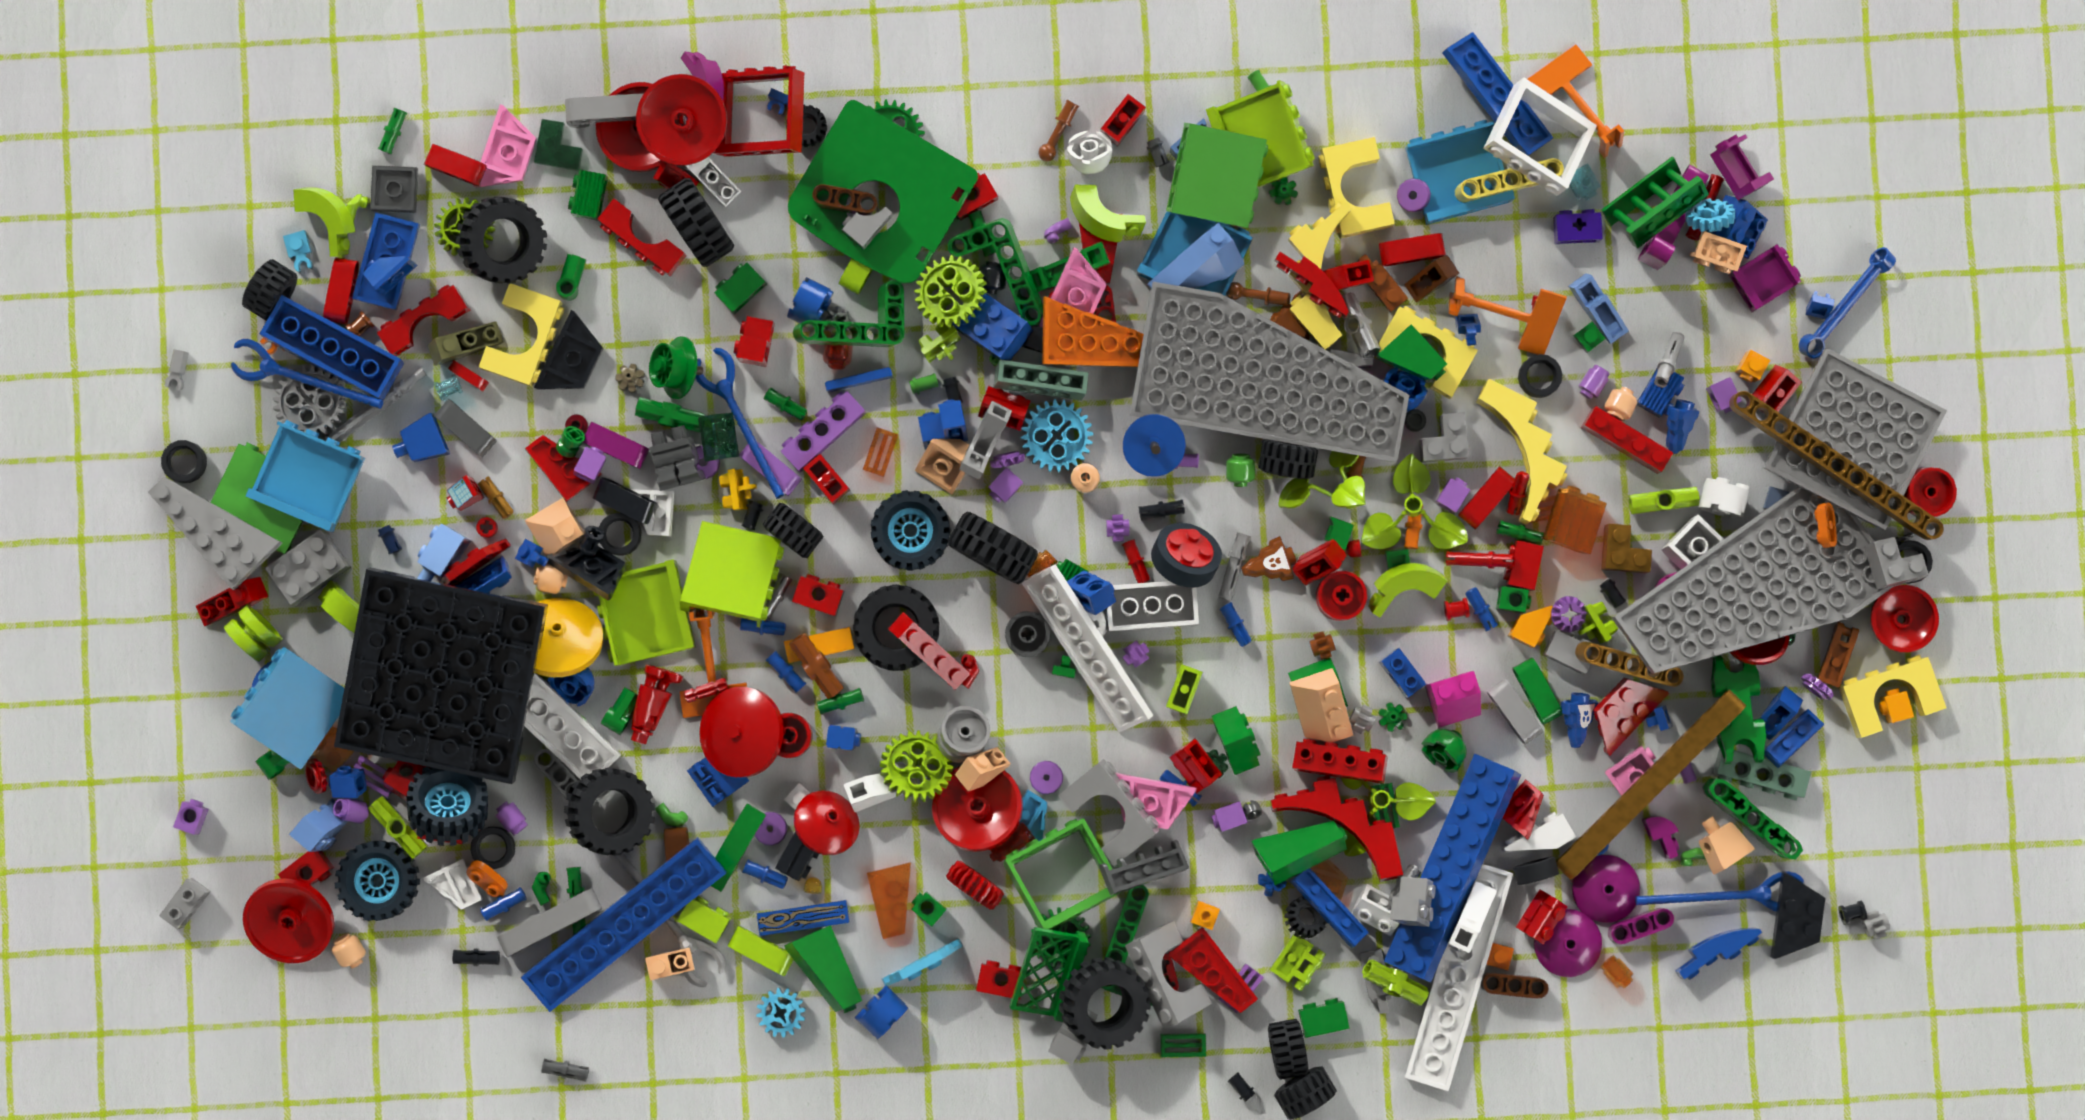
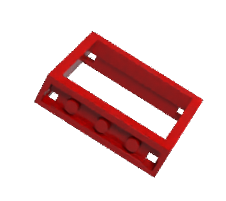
(793, 143)

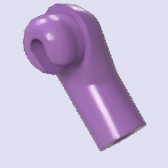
(1052, 232)

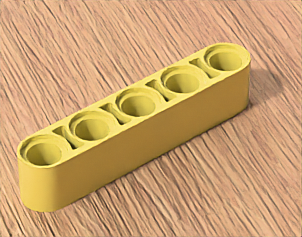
(1499, 183)

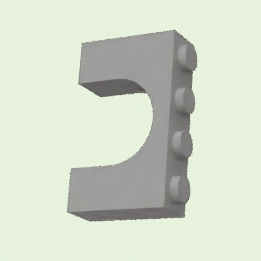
(1103, 781)
(1147, 958)

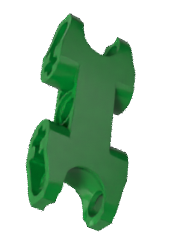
(1743, 728)
(1763, 823)

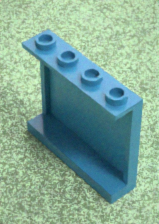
(1450, 160)
(1176, 235)
(307, 476)
(290, 707)

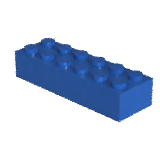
(331, 348)

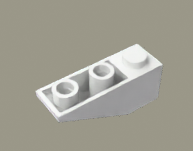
(714, 180)
(869, 791)
(1548, 835)
(1472, 917)

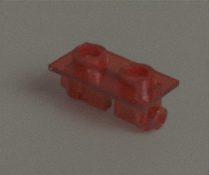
(1017, 841)

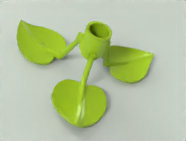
(1412, 478)
(1347, 494)
(1411, 804)

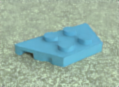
(931, 961)

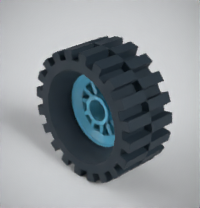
(910, 504)
(442, 788)
(352, 886)

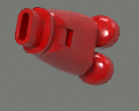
(652, 701)

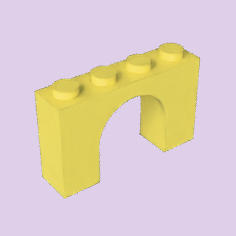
(1336, 162)
(1455, 352)
(525, 366)
(1860, 694)

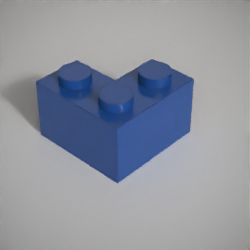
(943, 425)

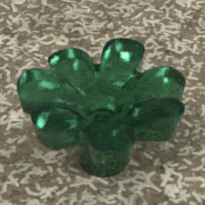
(1219, 760)

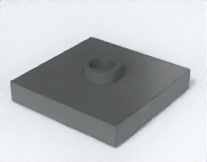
(394, 189)

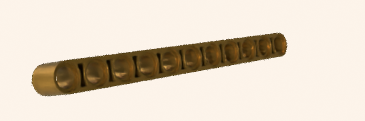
(1847, 467)
(1650, 784)

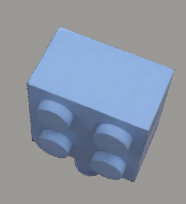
(441, 552)

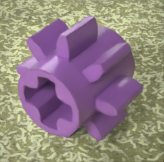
(1117, 528)
(1136, 653)

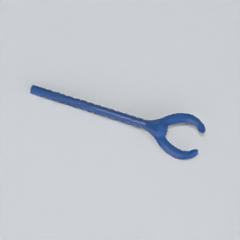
(270, 367)
(725, 390)
(1761, 894)

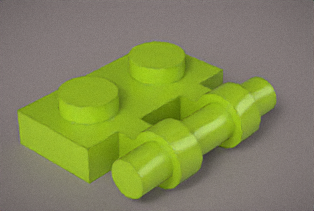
(1292, 957)

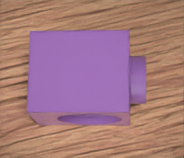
(1721, 393)
(590, 464)
(1005, 486)
(1453, 495)
(1229, 816)
(182, 822)

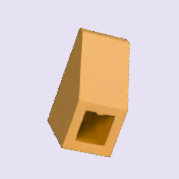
(1530, 626)

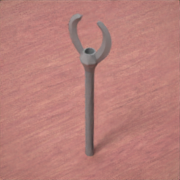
(684, 940)

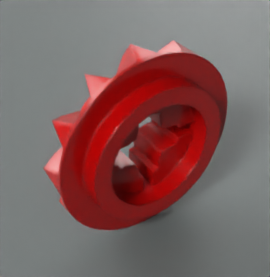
(316, 776)

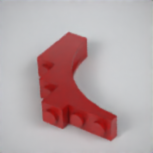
(1352, 816)

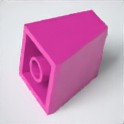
(1454, 698)

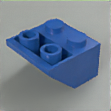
(1746, 227)

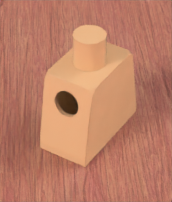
(1723, 845)

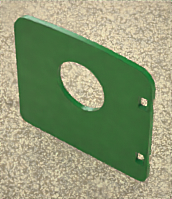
(873, 148)

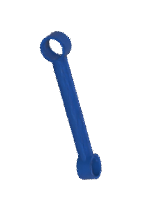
(1881, 262)

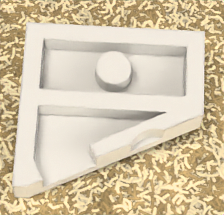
(662, 517)
(455, 884)

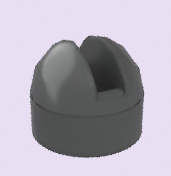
(1252, 810)

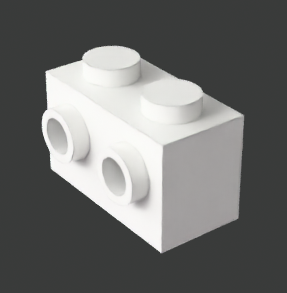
(1375, 910)

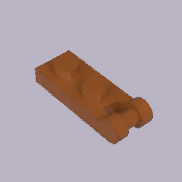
(1837, 655)

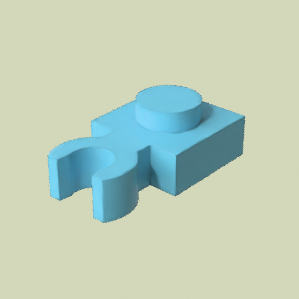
(297, 247)

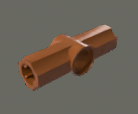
(816, 665)

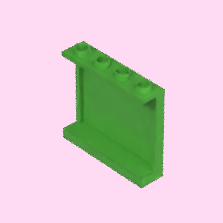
(1217, 175)
(232, 492)

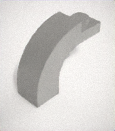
(985, 440)

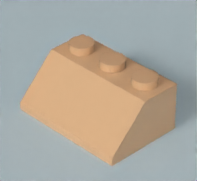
(1321, 707)

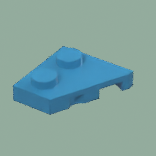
(1034, 814)

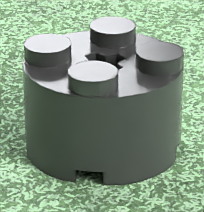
(1038, 641)

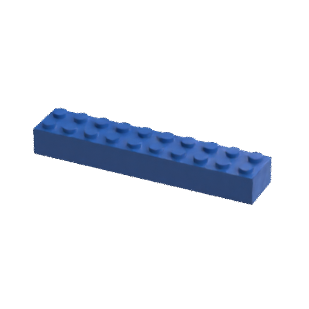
(1455, 864)

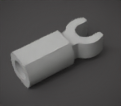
(177, 368)

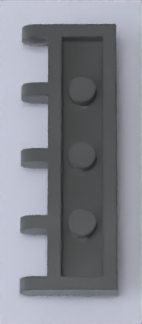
(1144, 869)

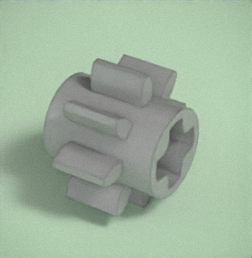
(832, 315)
(1362, 719)
(1876, 925)

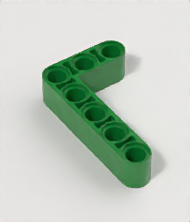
(1007, 263)
(859, 330)
(1130, 927)

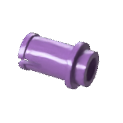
(1189, 460)
(1688, 774)

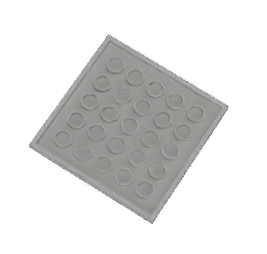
(1866, 422)

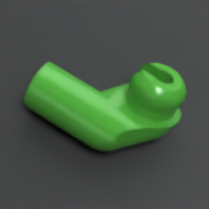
(1688, 856)

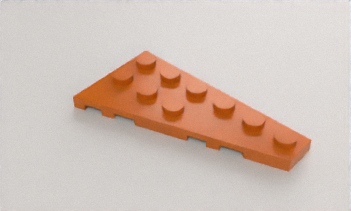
(1086, 339)

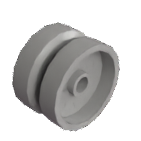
(963, 733)

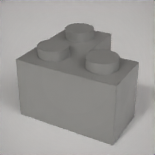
(1451, 444)
(1890, 568)
(1414, 902)
(1067, 1045)

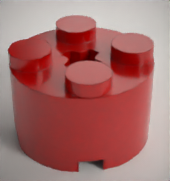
(803, 736)

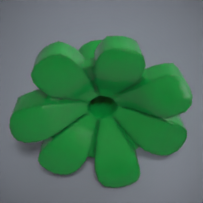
(1280, 194)
(1387, 720)

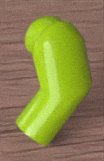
(355, 203)

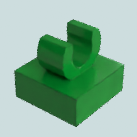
(1063, 669)

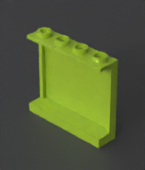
(1271, 117)
(732, 572)
(646, 615)

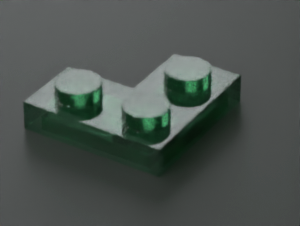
(551, 152)

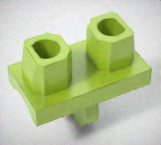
(942, 345)
(1593, 625)

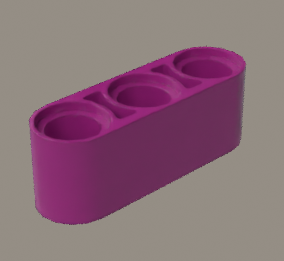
(616, 445)
(1650, 919)

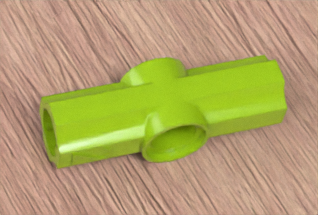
(1650, 501)
(387, 816)
(1395, 982)

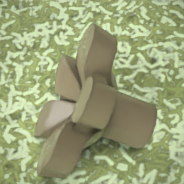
(633, 380)

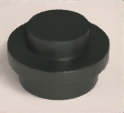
(1415, 420)

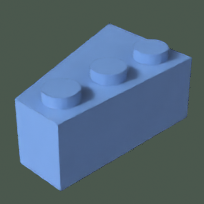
(318, 829)

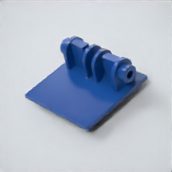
(714, 784)

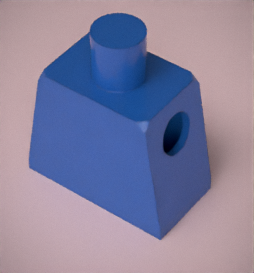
(422, 440)

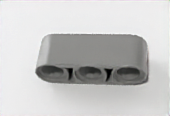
(1515, 712)

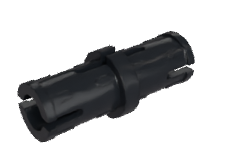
(1161, 509)
(476, 957)

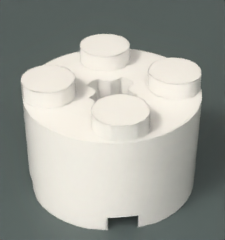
(1724, 498)

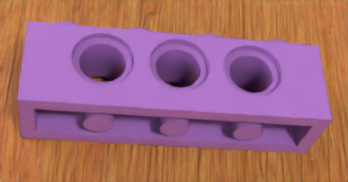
(819, 444)

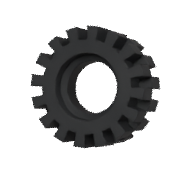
(820, 126)
(1297, 925)

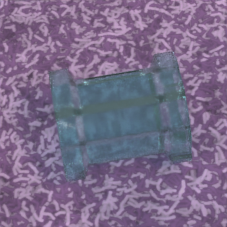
(448, 387)

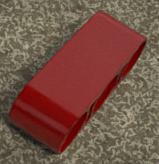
(455, 165)
(1412, 249)
(341, 290)
(1487, 497)

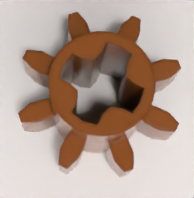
(1322, 645)

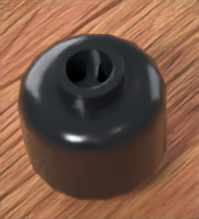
(993, 277)

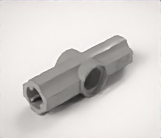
(1361, 334)

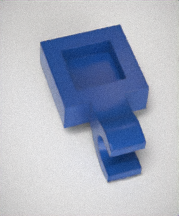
(1469, 326)
(530, 553)

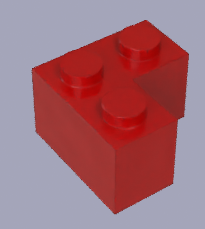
(755, 342)

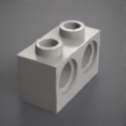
(184, 903)

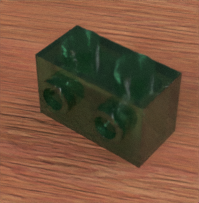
(718, 437)

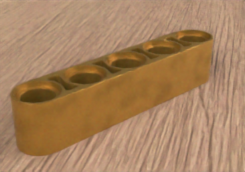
(1619, 664)

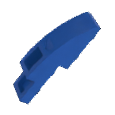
(1725, 944)

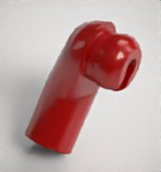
(970, 664)

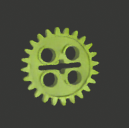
(966, 277)
(901, 778)

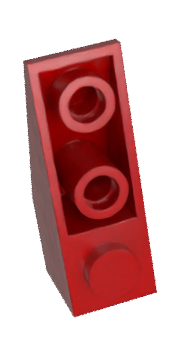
(232, 601)

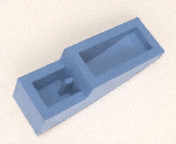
(1598, 308)

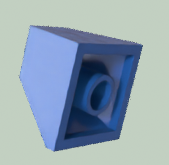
(388, 272)

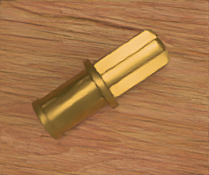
(495, 497)

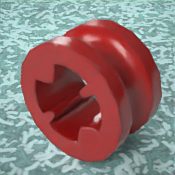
(482, 521)

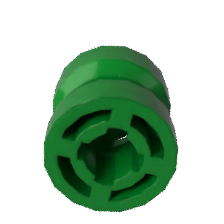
(570, 441)

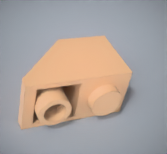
(981, 768)
(669, 963)

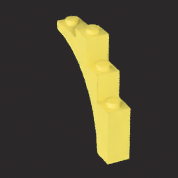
(1312, 244)
(1515, 412)

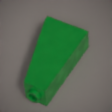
(1299, 849)
(826, 968)

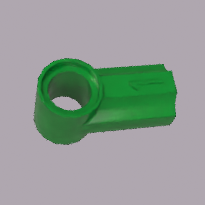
(571, 275)
(618, 715)
(271, 764)

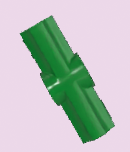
(668, 414)

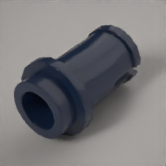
(389, 539)

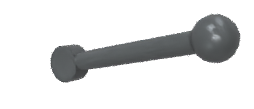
(1899, 540)

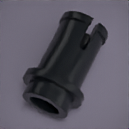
(952, 389)
(752, 515)
(1612, 593)
(1241, 1087)

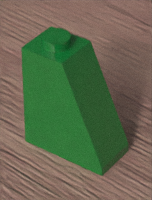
(1413, 355)

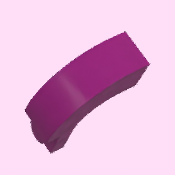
(704, 69)

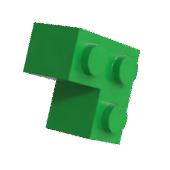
(1237, 740)

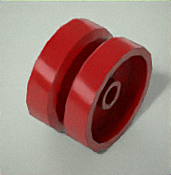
(1932, 491)
(1354, 592)

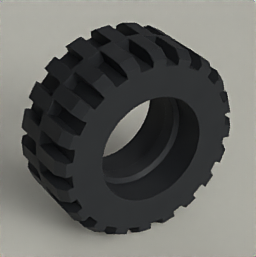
(696, 222)
(529, 247)
(992, 547)
(873, 606)
(638, 816)
(1127, 1018)

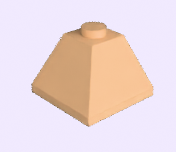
(942, 463)
(555, 527)

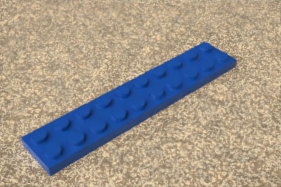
(623, 924)

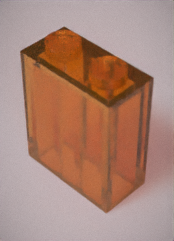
(1574, 520)

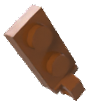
(1384, 286)

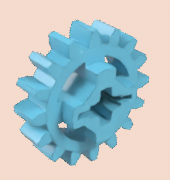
(1710, 215)
(786, 1022)

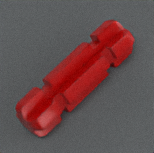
(706, 690)

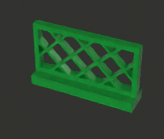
(1074, 957)

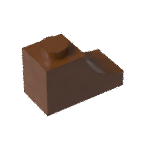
(1431, 278)

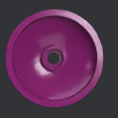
(1590, 885)
(1572, 961)

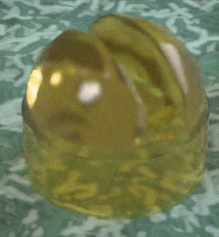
(813, 886)

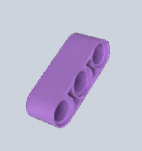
(784, 475)

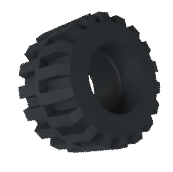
(267, 287)
(1288, 459)
(793, 530)
(1288, 1049)
(1305, 1093)

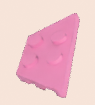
(507, 150)
(1079, 285)
(1160, 798)

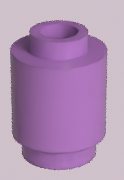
(1594, 382)
(351, 810)
(511, 818)

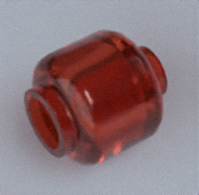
(837, 356)

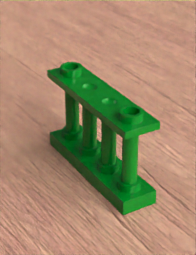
(1663, 214)

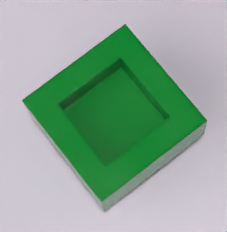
(1589, 337)
(1396, 557)

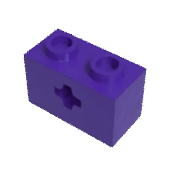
(1567, 234)

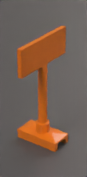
(1558, 75)
(1539, 322)
(698, 707)

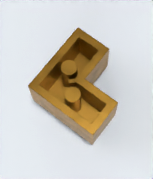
(1618, 554)

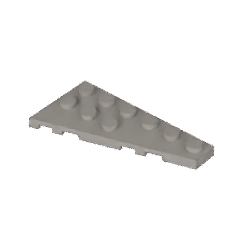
(222, 539)

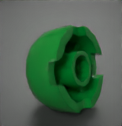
(1445, 748)

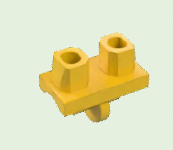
(739, 488)

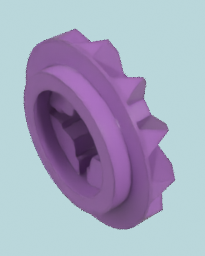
(1007, 459)
(1561, 607)
(1817, 687)

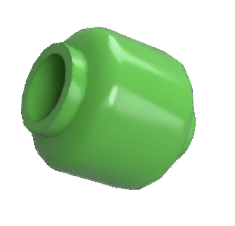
(1240, 469)

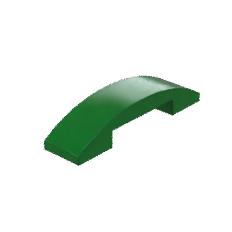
(1049, 275)

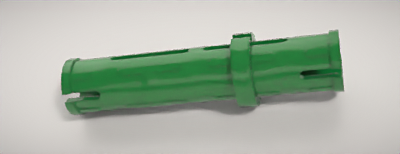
(575, 889)

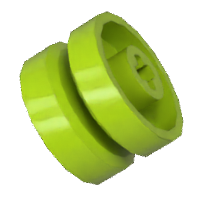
(253, 633)

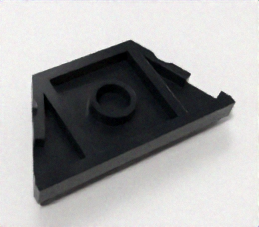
(571, 357)
(597, 572)
(1797, 917)

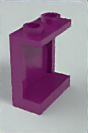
(1737, 168)
(1765, 277)

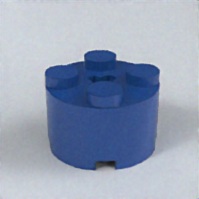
(810, 301)
(881, 1012)

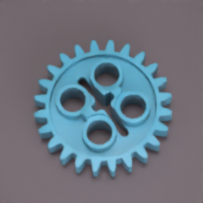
(1041, 422)

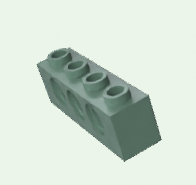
(1041, 380)
(1797, 777)

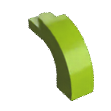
(331, 211)
(1099, 220)
(1404, 578)
(339, 605)

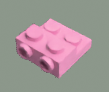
(1630, 768)

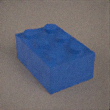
(996, 329)

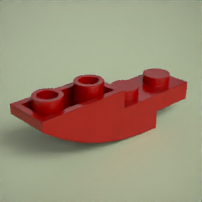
(1322, 287)

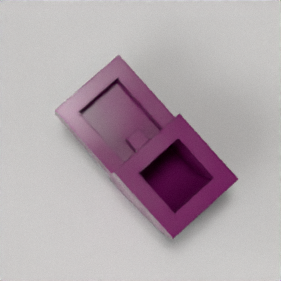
(1661, 829)

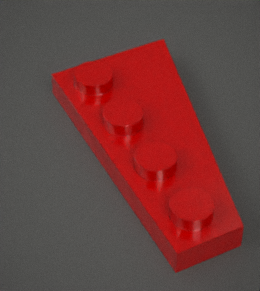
(1210, 966)

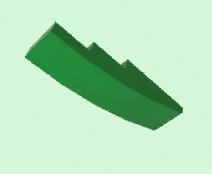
(738, 842)

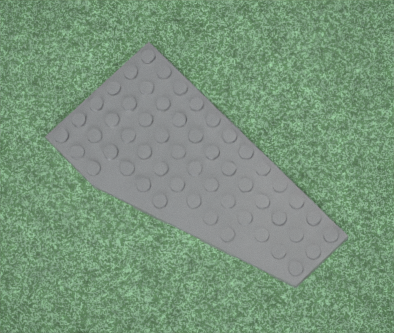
(1245, 375)
(1754, 587)

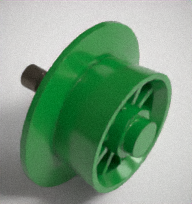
(674, 367)

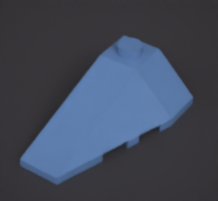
(1203, 262)

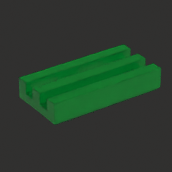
(1385, 810)
(1202, 1036)

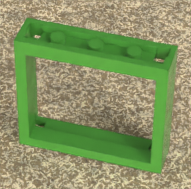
(1037, 846)

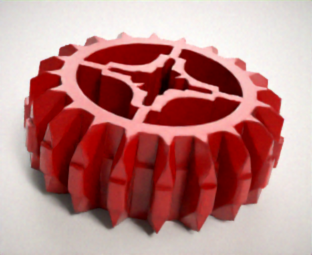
(975, 885)

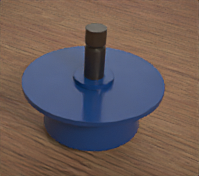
(1154, 445)

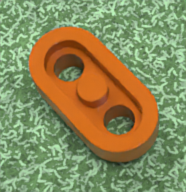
(1826, 525)
(487, 878)

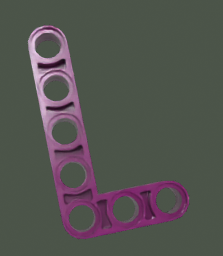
(1660, 247)

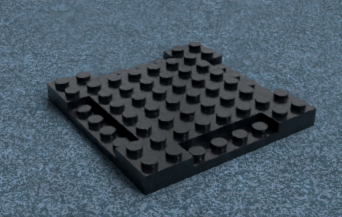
(440, 675)

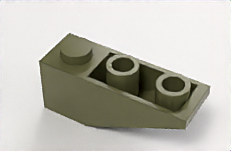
(464, 343)

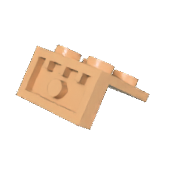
(1719, 251)

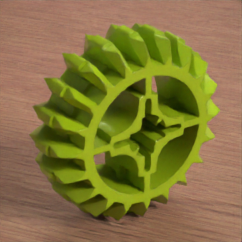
(445, 231)

